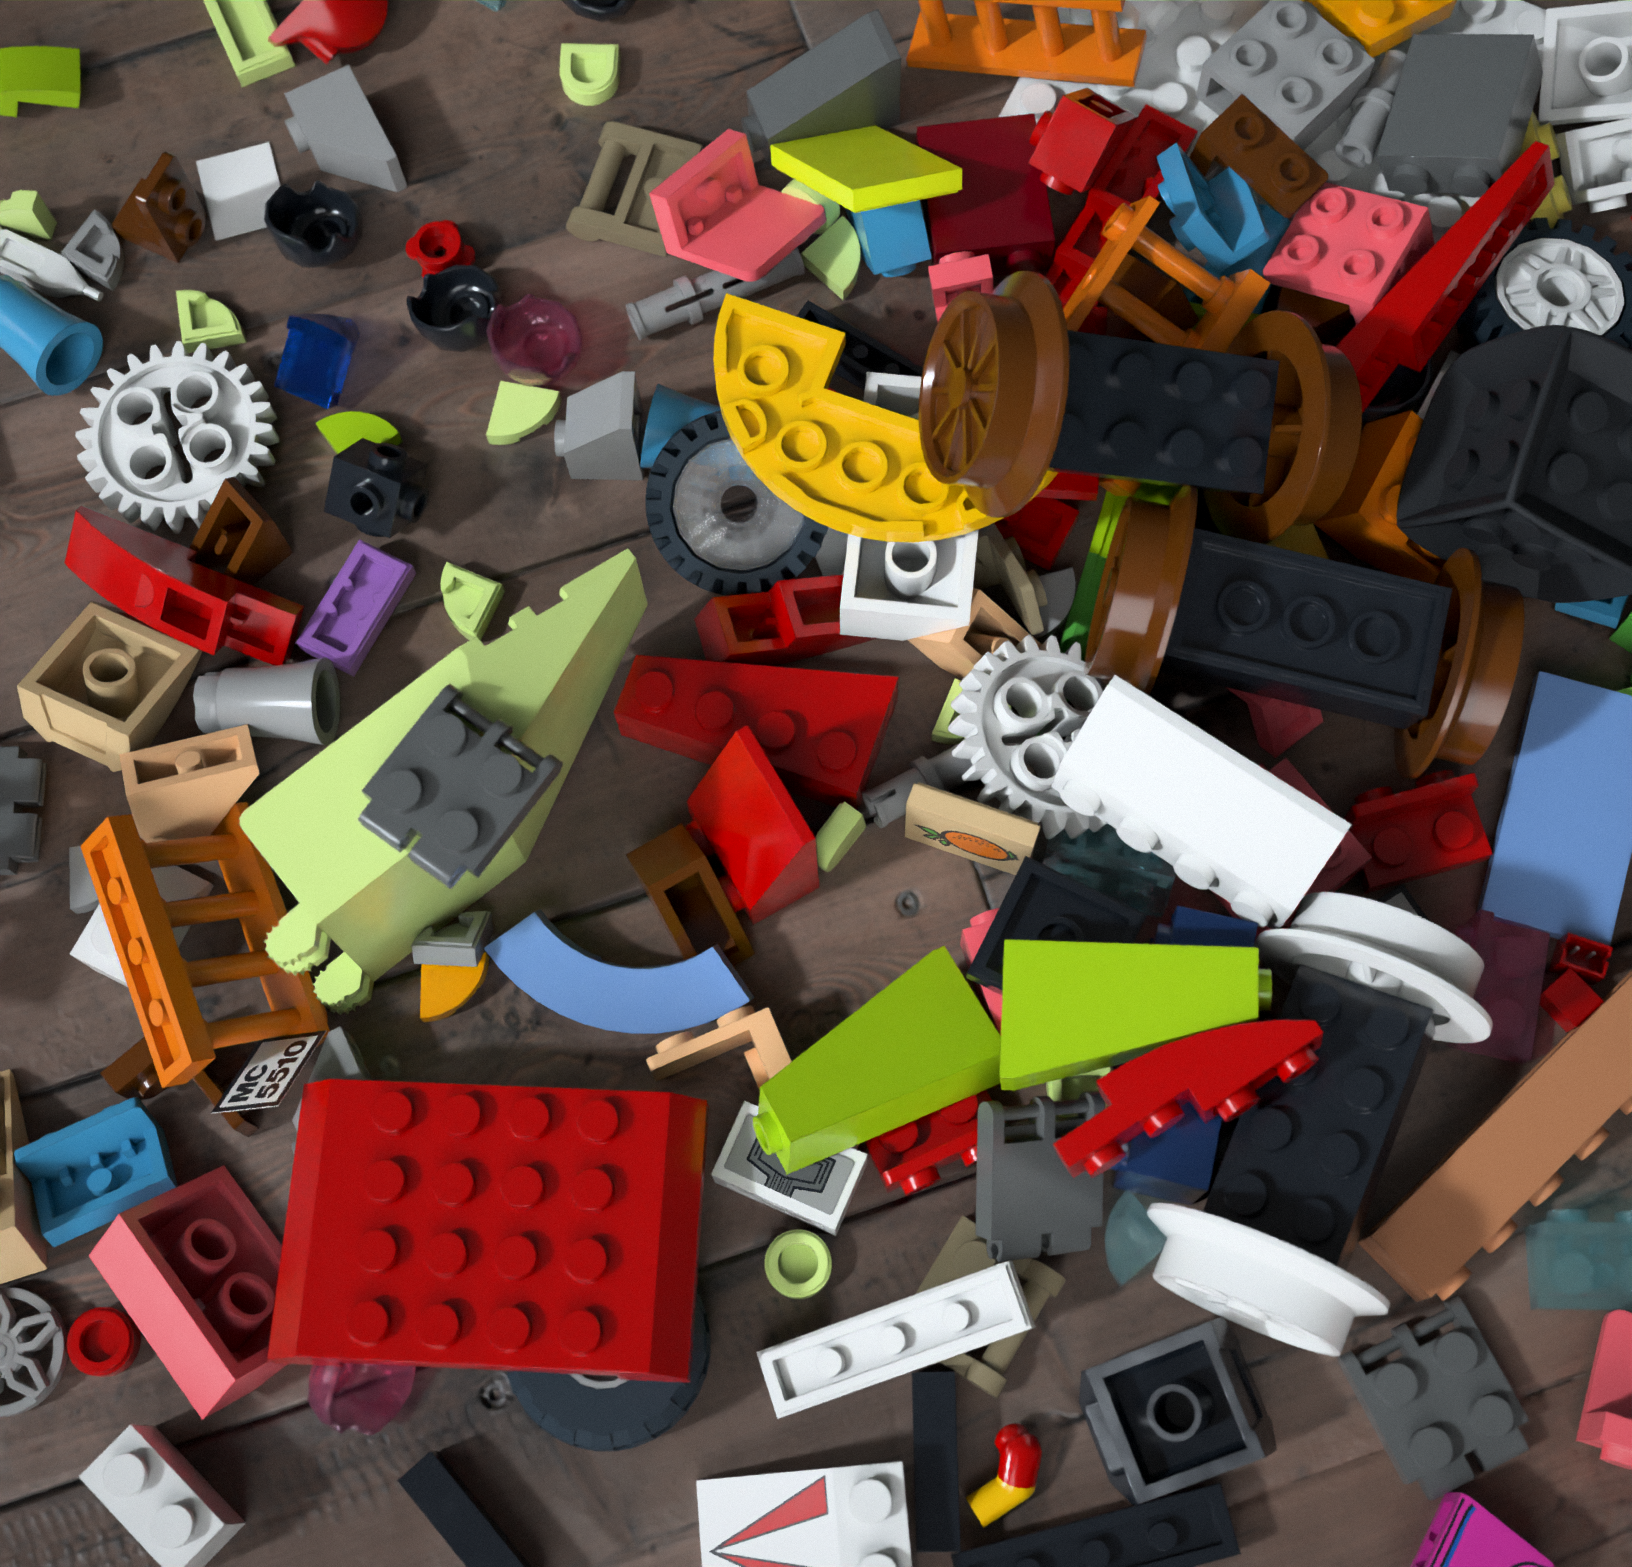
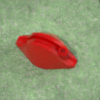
(332, 26)

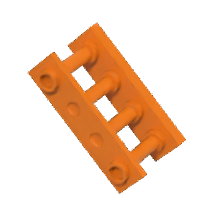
(1029, 47)
(1226, 299)
(150, 957)

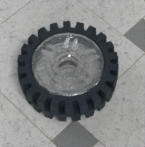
(697, 536)

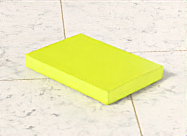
(866, 168)

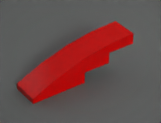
(1127, 177)

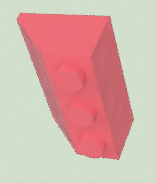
(199, 1285)

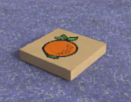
(969, 828)

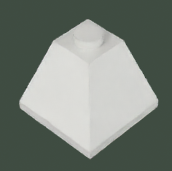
(1587, 64)

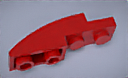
(175, 595)
(1209, 1069)

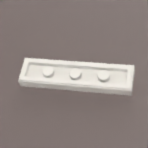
(895, 1339)

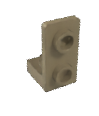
(1003, 563)

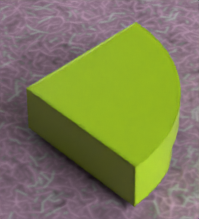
(348, 427)

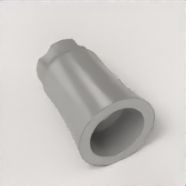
(275, 701)

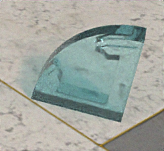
(1130, 1238)

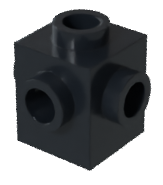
(377, 488)

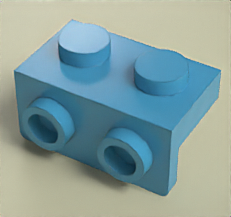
(1214, 214)
(96, 1169)

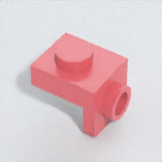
(959, 274)

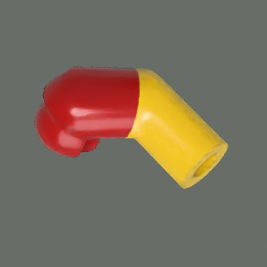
(1016, 1474)

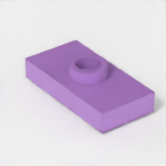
(356, 607)

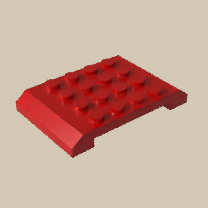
(493, 1229)

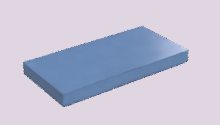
(1565, 814)

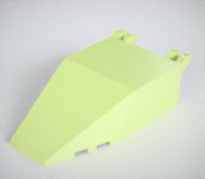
(356, 887)

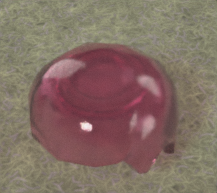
(535, 340)
(359, 1395)

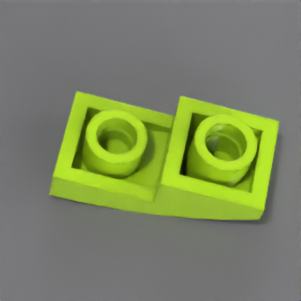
(39, 76)

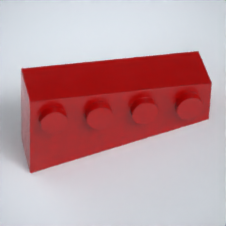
(811, 723)

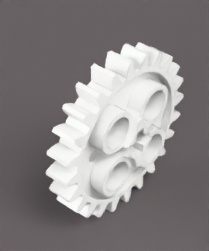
(124, 453)
(1036, 685)

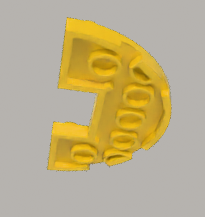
(822, 449)

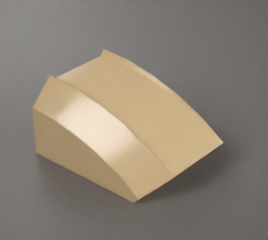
(106, 684)

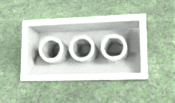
(905, 586)
(1197, 805)

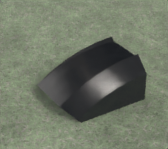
(1175, 1412)

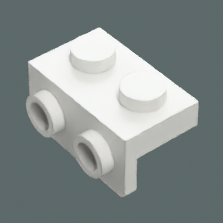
(1598, 164)

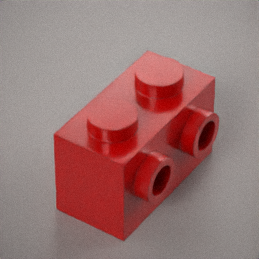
(1078, 140)

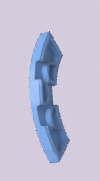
(613, 994)

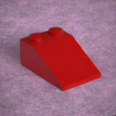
(753, 831)

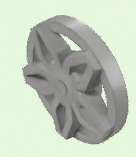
(18, 1349)

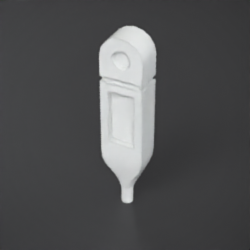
(41, 268)

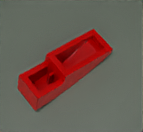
(776, 626)

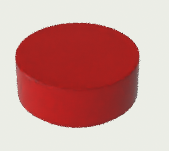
(103, 1342)

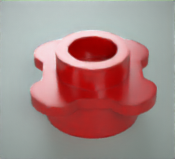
(435, 237)

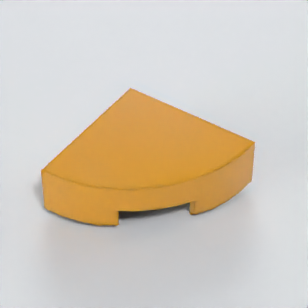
(449, 988)

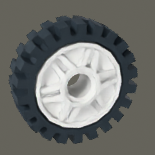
(1554, 281)

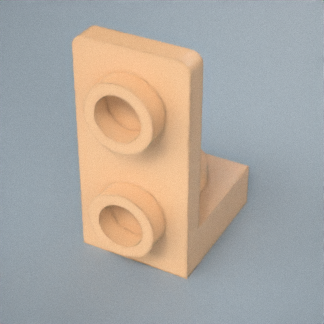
(734, 1030)

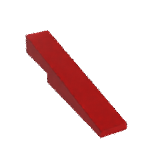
(1439, 287)

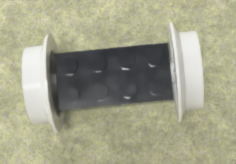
(1315, 1147)

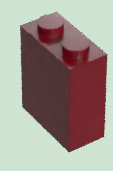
(1001, 197)

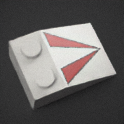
(806, 1518)

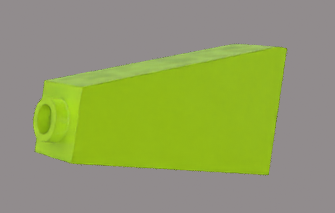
(1107, 1003)
(882, 1067)

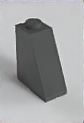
(829, 89)

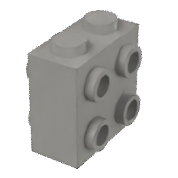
(1289, 68)

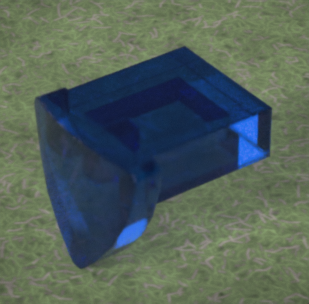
(317, 357)

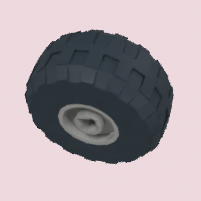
(610, 1411)

